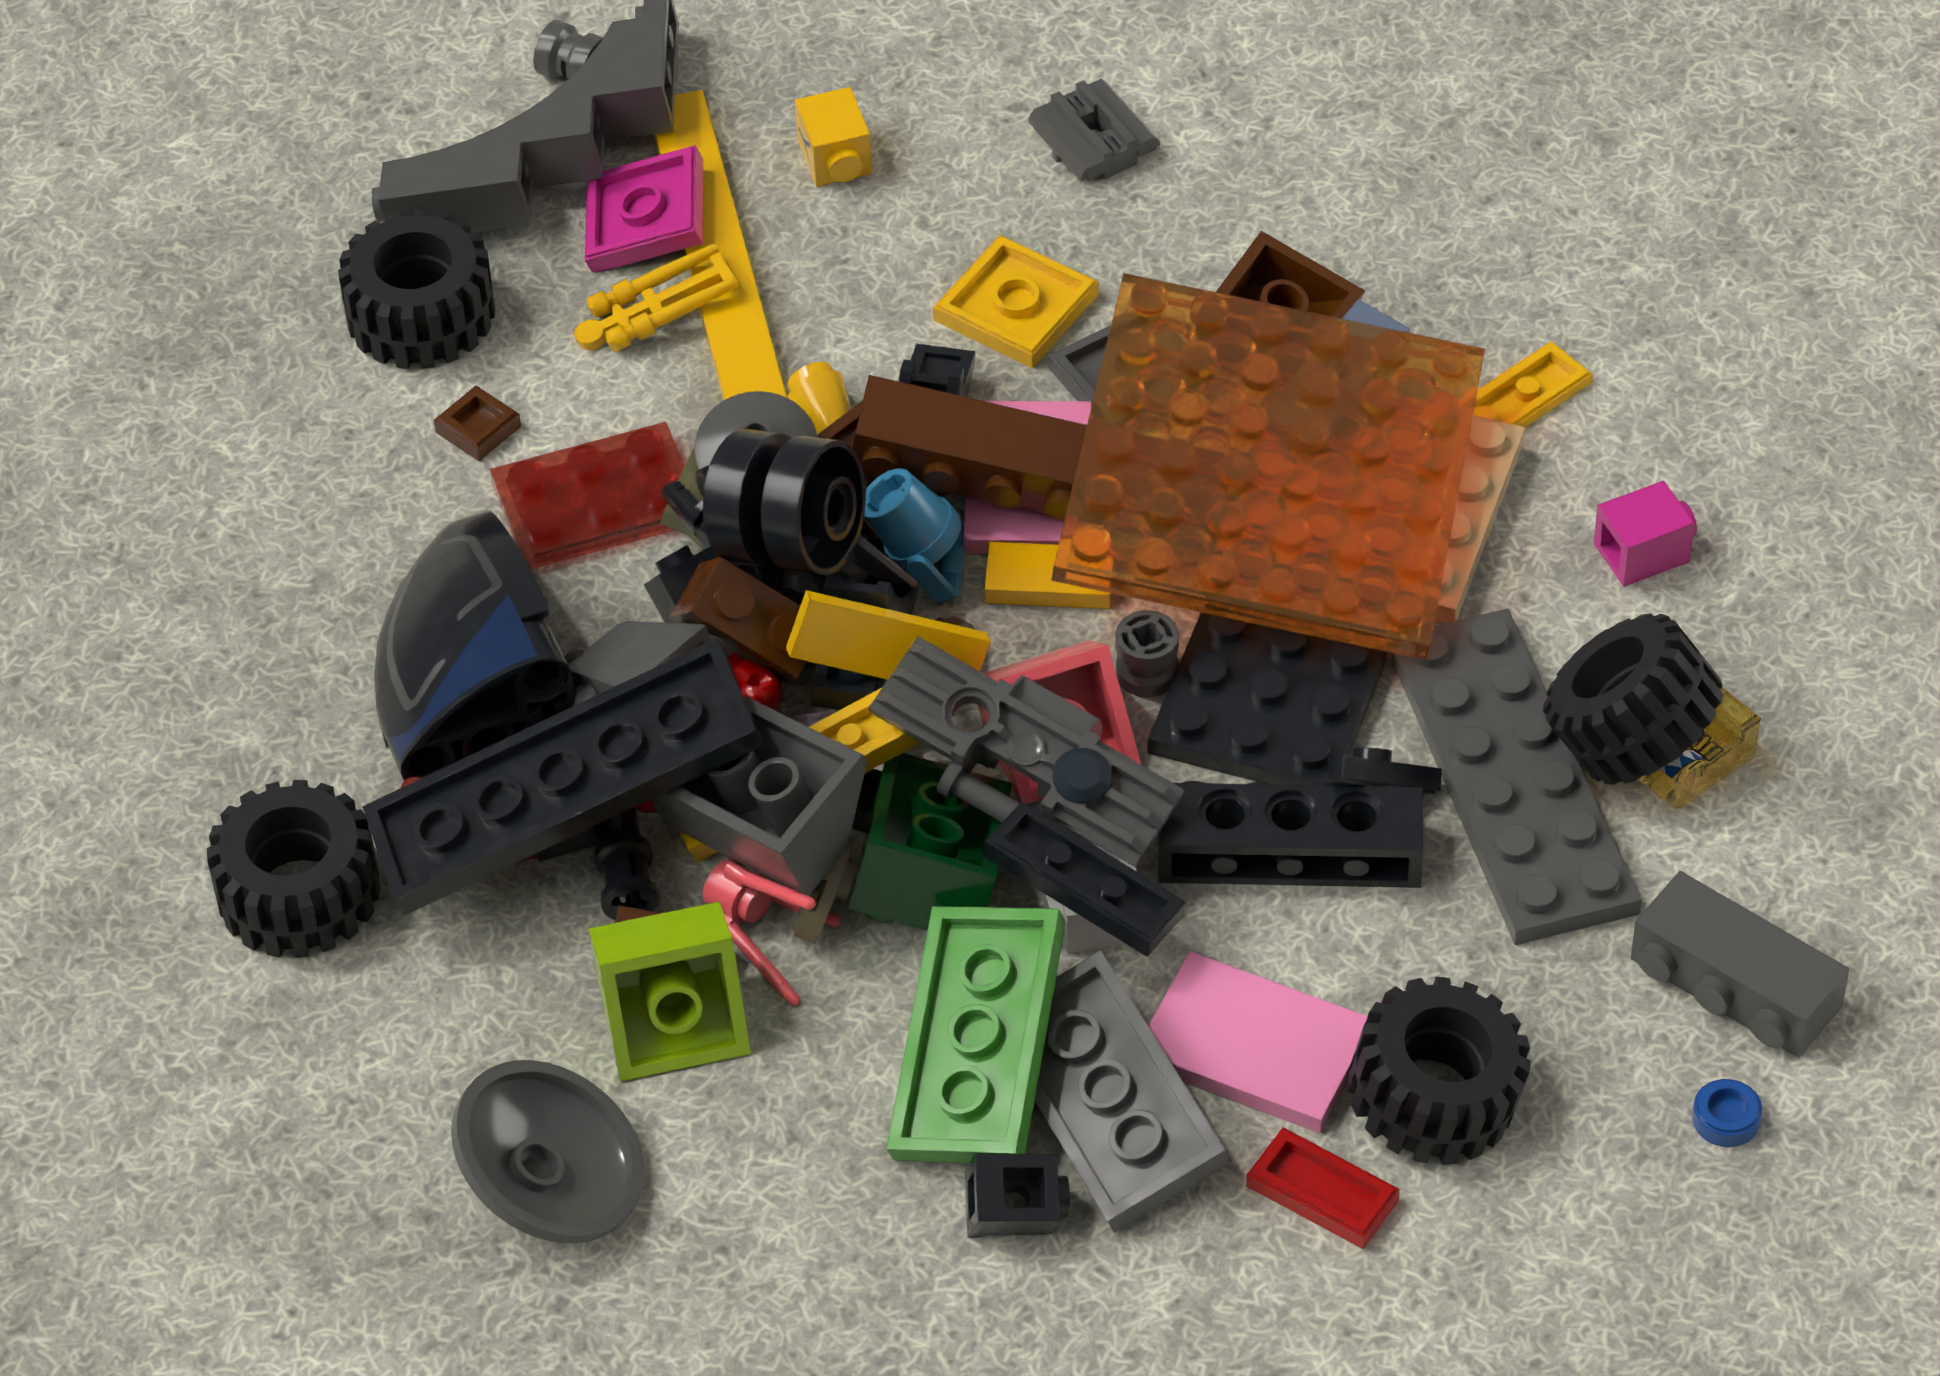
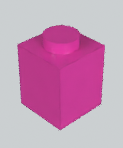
(1644, 533)

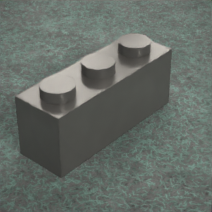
(1739, 964)

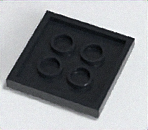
(1265, 702)

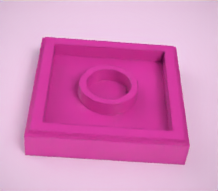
(644, 209)

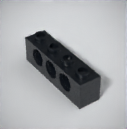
(1294, 835)

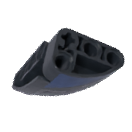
(466, 650)

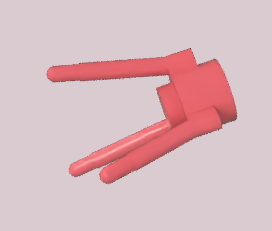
(747, 898)

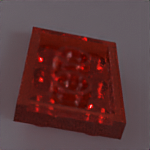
(588, 495)

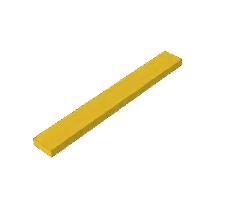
(735, 320)

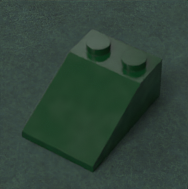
(922, 847)

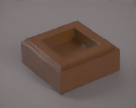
(477, 423)

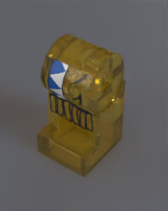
(1716, 754)

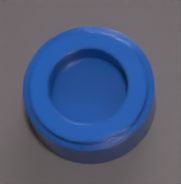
(1727, 1113)

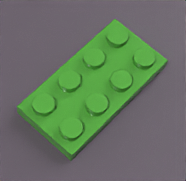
(976, 1033)

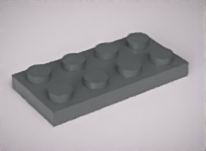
(1119, 1099)

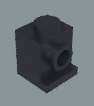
(1031, 1176)

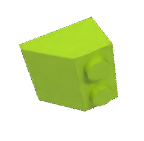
(670, 991)

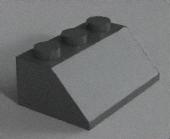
(777, 807)

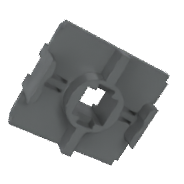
(1070, 127)

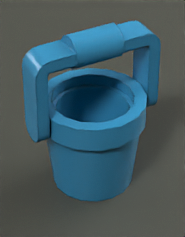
(918, 532)

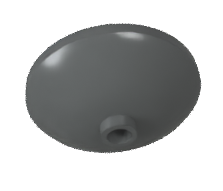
(547, 1151)

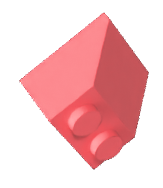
(1083, 677)

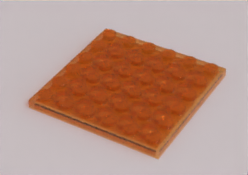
(1271, 466)

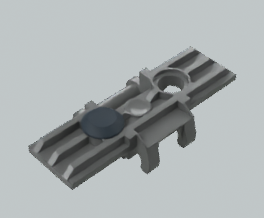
(1038, 734)

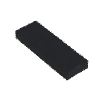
(1084, 878)

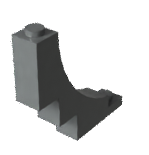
(491, 178)

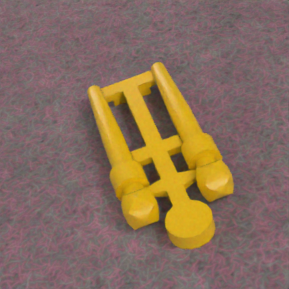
(656, 309)

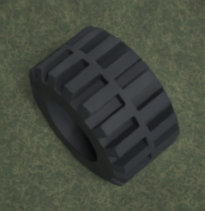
(417, 289)
(1633, 699)
(299, 907)
(1432, 1113)

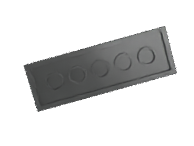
(1515, 781)

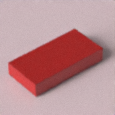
(1323, 1188)

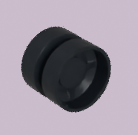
(784, 501)

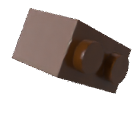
(742, 615)

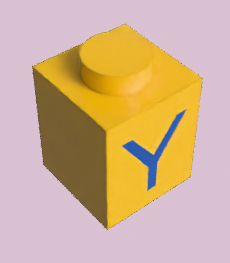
(833, 136)

